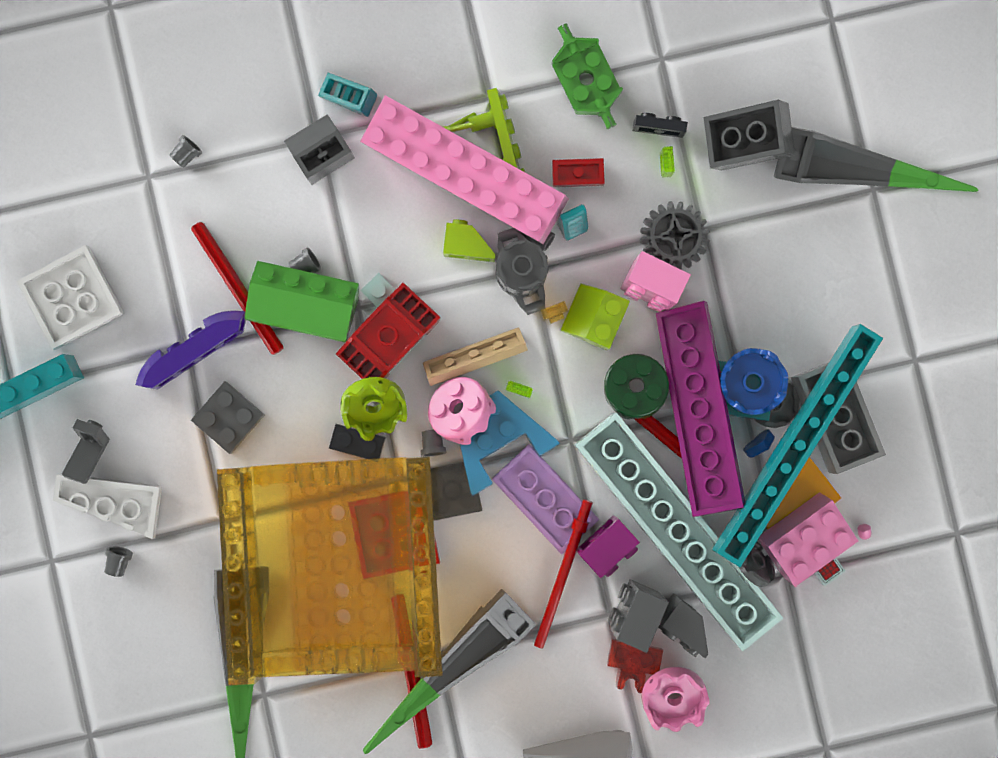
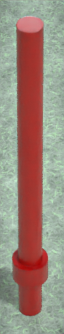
(579, 527)

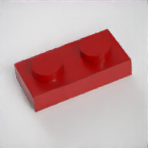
(578, 172)

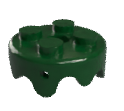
(636, 404)

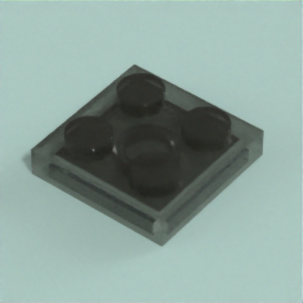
(452, 493)

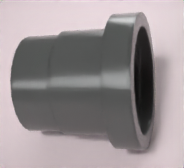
(185, 151)
(306, 262)
(432, 444)
(117, 560)

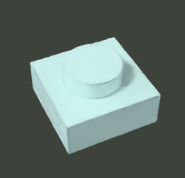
(377, 290)

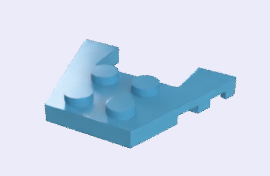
(503, 427)

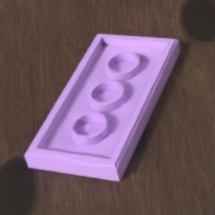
(542, 496)

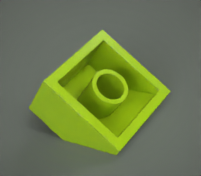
(595, 316)

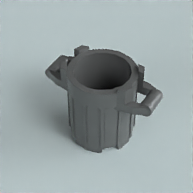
(521, 269)

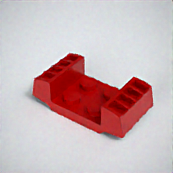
(388, 334)

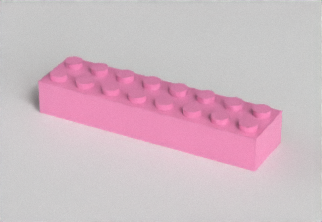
(464, 169)

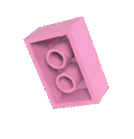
(654, 282)
(807, 539)

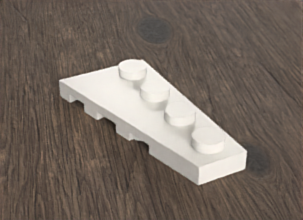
(121, 503)

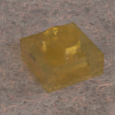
(554, 313)

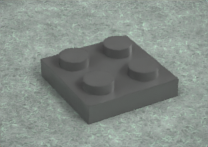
(227, 417)

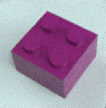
(608, 547)

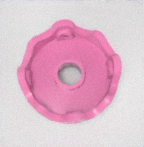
(472, 417)
(677, 712)

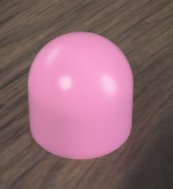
(864, 531)

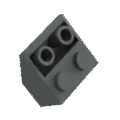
(319, 149)
(686, 624)

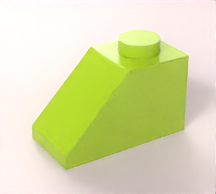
(465, 242)

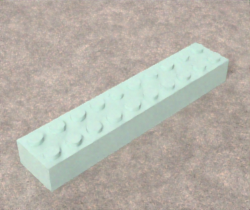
(679, 536)

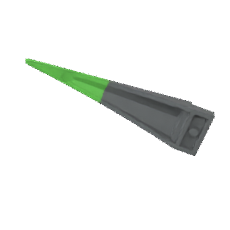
(834, 161)
(482, 639)
(238, 696)

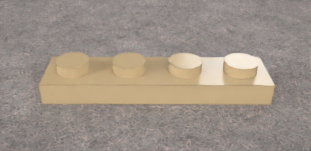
(474, 356)

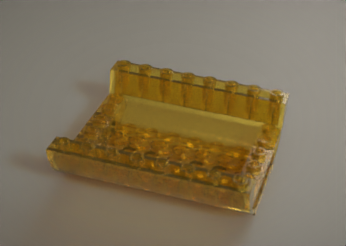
(286, 568)

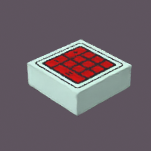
(829, 572)

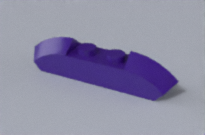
(218, 331)

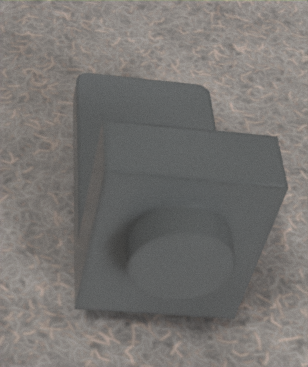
(87, 452)

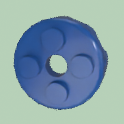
(771, 374)

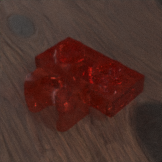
(633, 663)

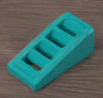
(363, 99)
(573, 222)

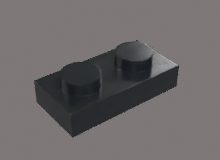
(650, 124)
(350, 442)

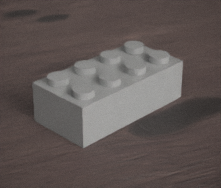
(851, 434)

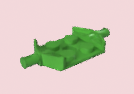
(581, 57)

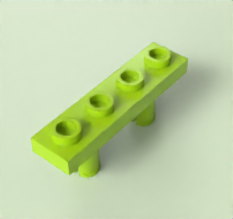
(497, 118)

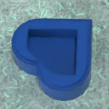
(760, 444)

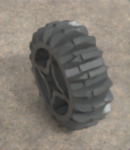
(673, 223)

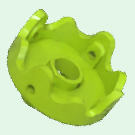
(373, 419)

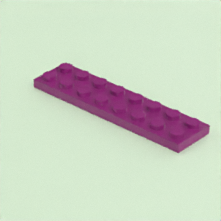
(700, 410)

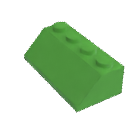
(301, 301)

